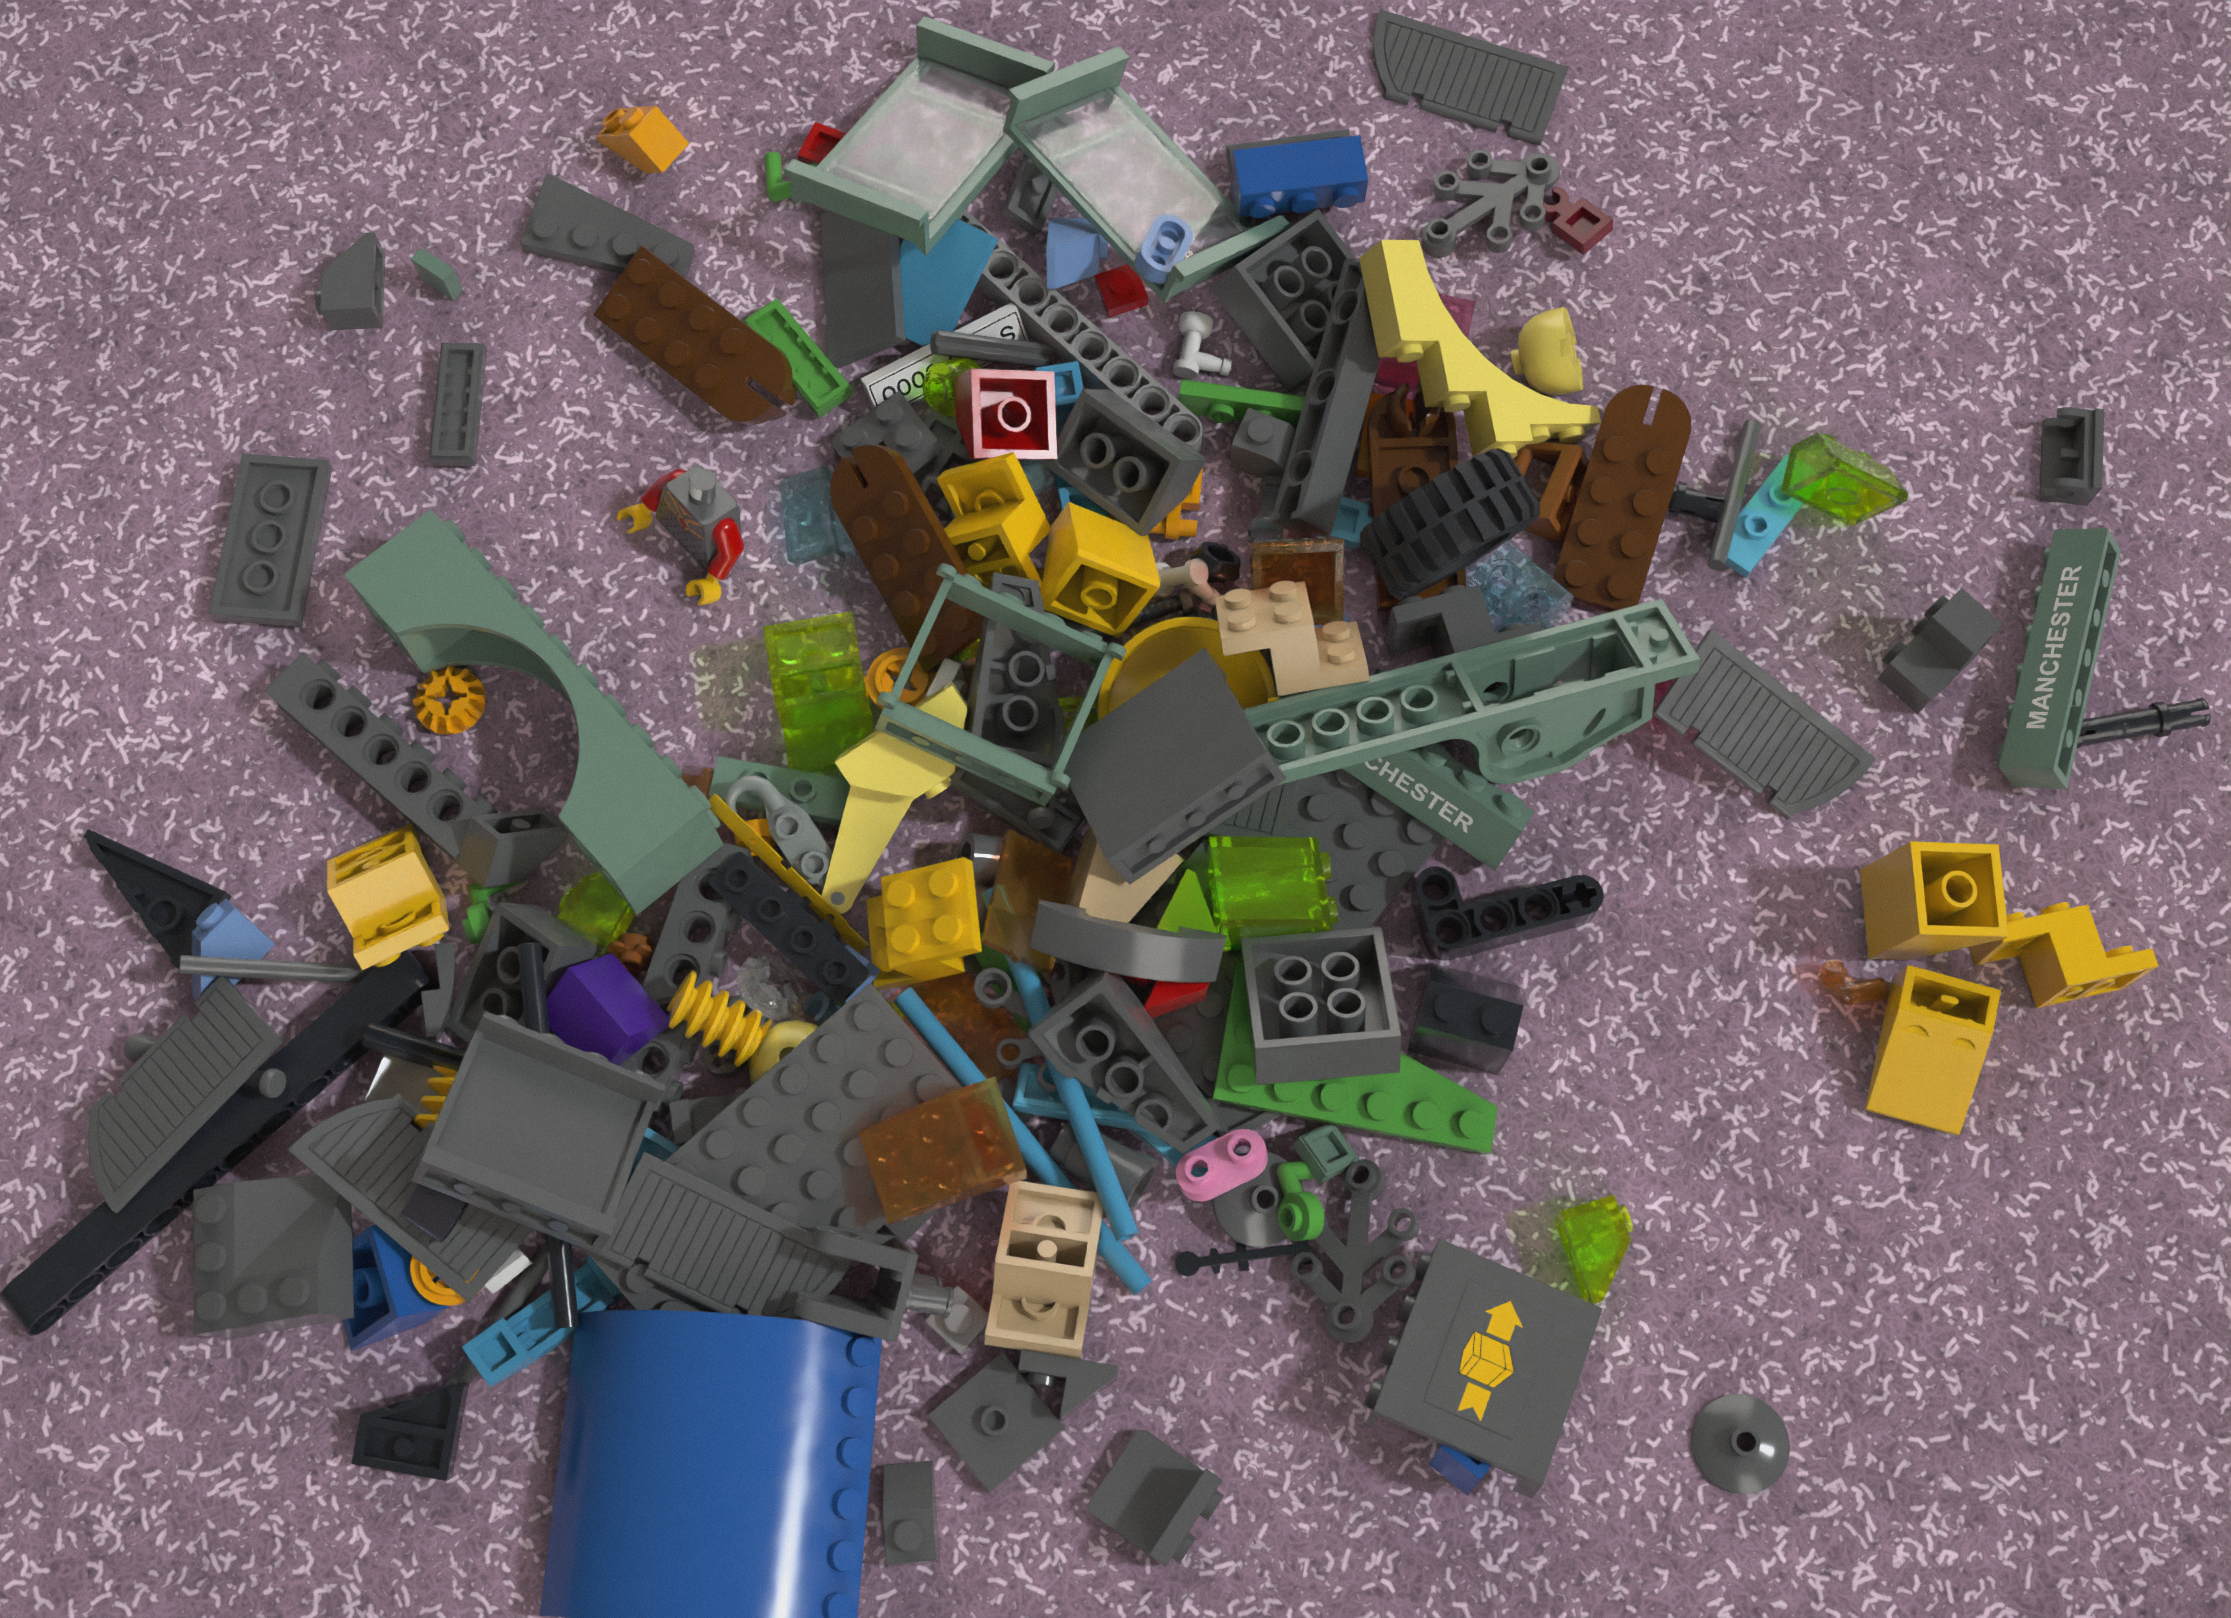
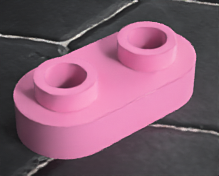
(1224, 1167)

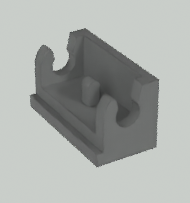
(2072, 456)

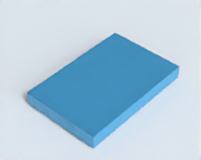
(942, 282)

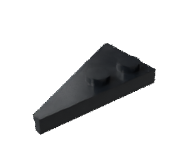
(157, 892)

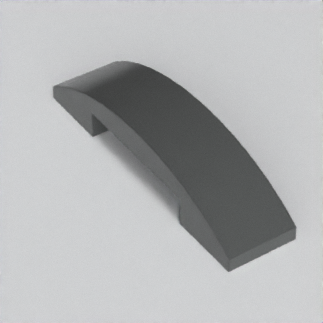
(1126, 947)

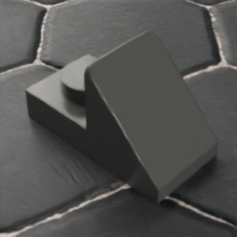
(1082, 1377)

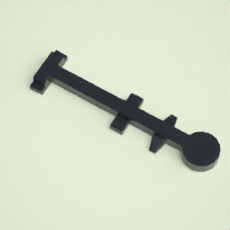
(1188, 1263)

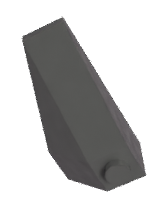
(1014, 684)
(1117, 1051)

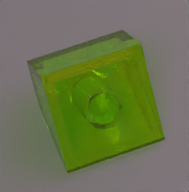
(1840, 480)

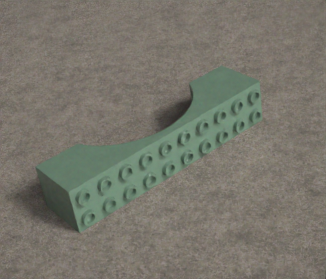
(626, 800)

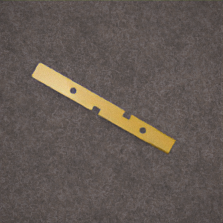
(789, 876)

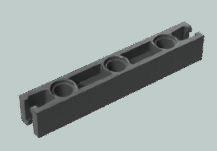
(1330, 413)

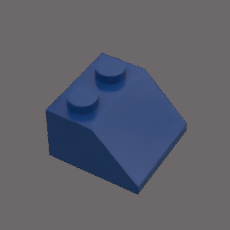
(384, 1291)

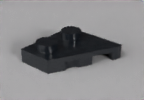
(414, 1434)

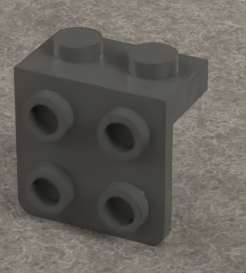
(1155, 1498)

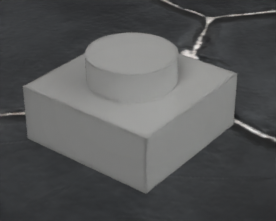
(963, 1324)

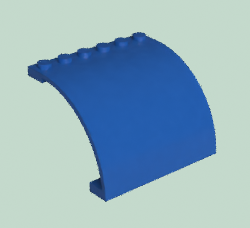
(712, 1468)

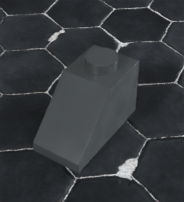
(354, 287)
(1262, 445)
(509, 845)
(910, 1514)

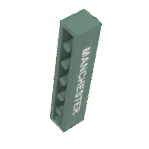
(2059, 658)
(1448, 799)

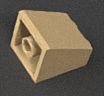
(1104, 891)

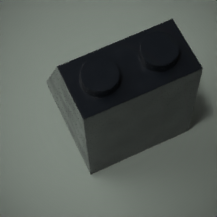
(1466, 1019)

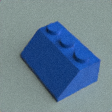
(1298, 176)

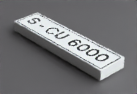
(909, 371)

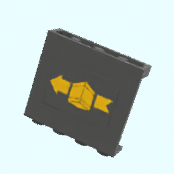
(1484, 1362)

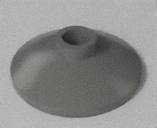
(1243, 1217)
(1717, 1450)

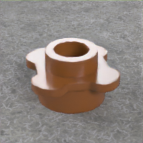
(632, 951)

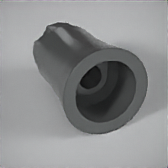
(1132, 1168)

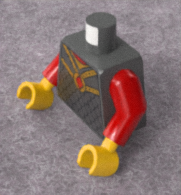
(699, 518)

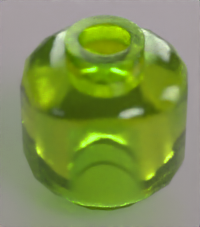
(939, 383)

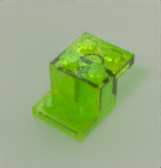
(818, 688)

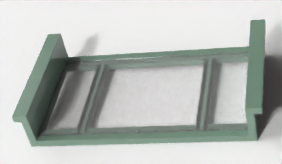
(926, 139)
(1127, 170)

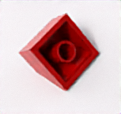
(1007, 413)

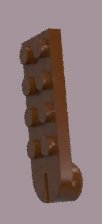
(697, 340)
(1408, 459)
(1624, 499)
(902, 548)

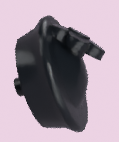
(1221, 562)

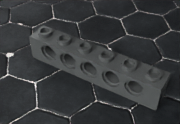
(298, 694)
(677, 953)

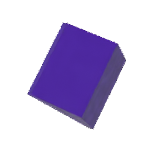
(604, 1010)

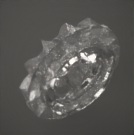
(758, 995)

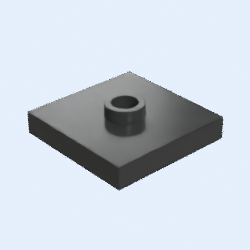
(996, 1422)

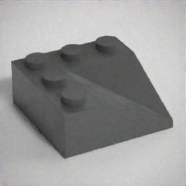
(1286, 295)
(1320, 1006)
(271, 1256)

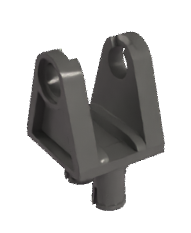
(894, 1292)

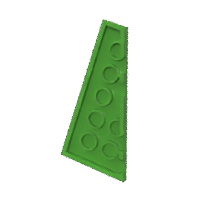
(1403, 1105)

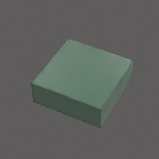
(437, 274)
(1325, 1152)

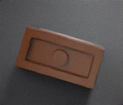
(1562, 489)

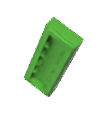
(812, 372)
(1230, 403)

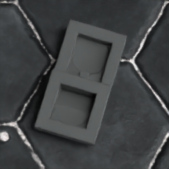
(438, 1002)

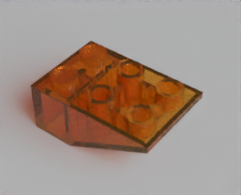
(943, 1151)

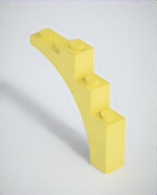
(1453, 373)

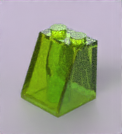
(1268, 887)

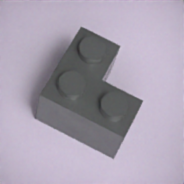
(1943, 646)

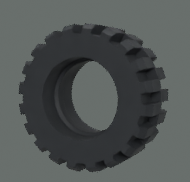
(1449, 523)

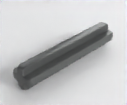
(990, 349)

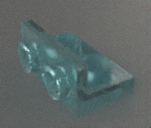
(810, 519)

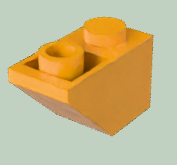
(642, 137)

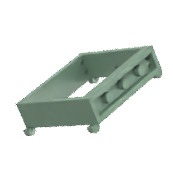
(967, 749)

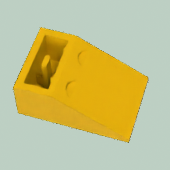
(1931, 1048)

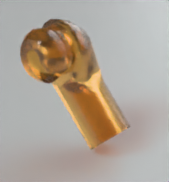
(1845, 989)

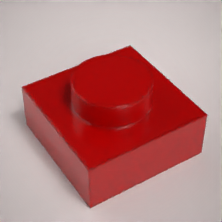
(819, 143)
(1121, 290)

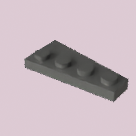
(594, 233)

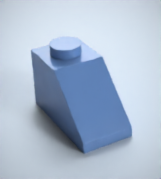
(1072, 251)
(228, 934)

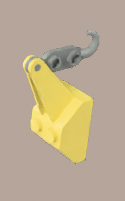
(882, 782)

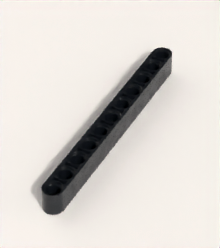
(234, 1131)

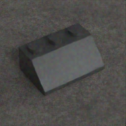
(1124, 460)

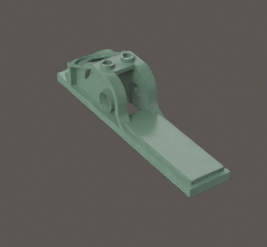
(1514, 731)

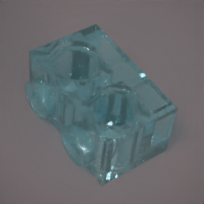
(1527, 588)

